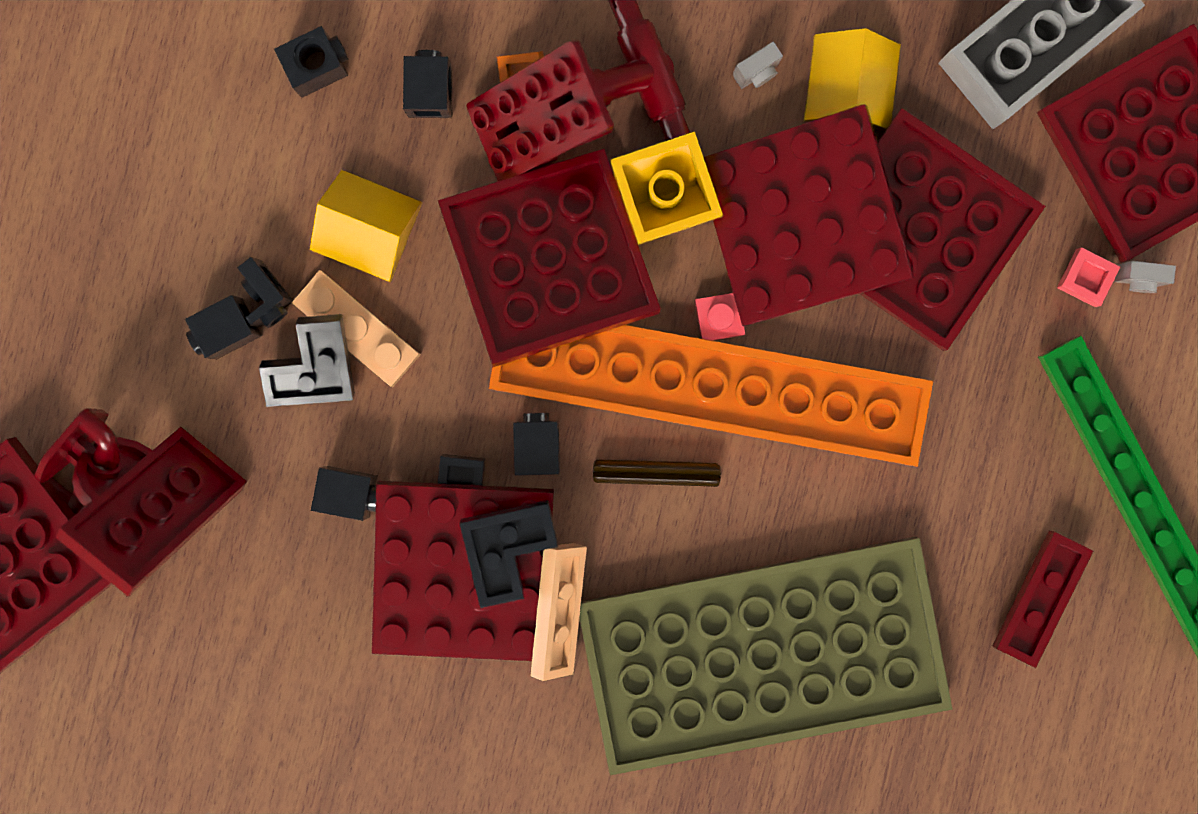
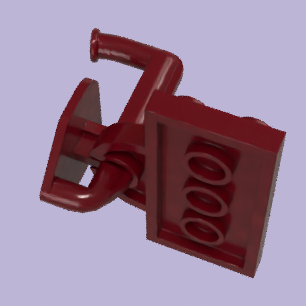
(132, 500)

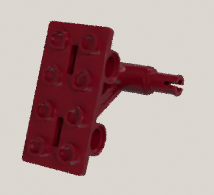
(565, 102)

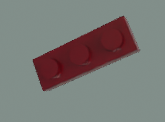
(1042, 598)

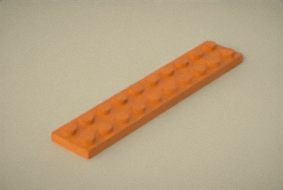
(731, 391)

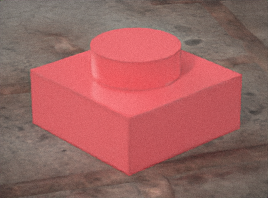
(1088, 277)
(718, 317)

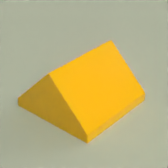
(852, 71)
(666, 188)
(363, 225)

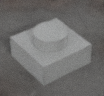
(758, 67)
(1145, 276)

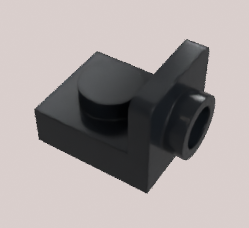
(263, 286)

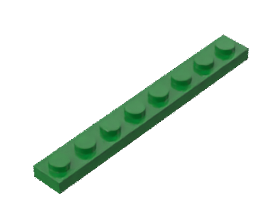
(1127, 477)

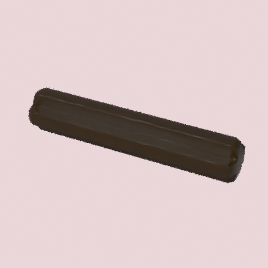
(656, 473)

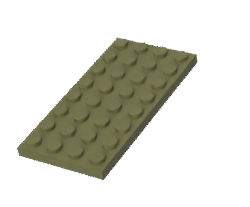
(764, 655)

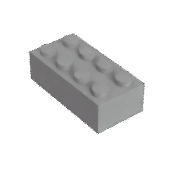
(1028, 49)

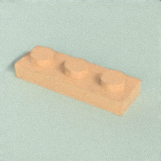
(365, 333)
(558, 611)

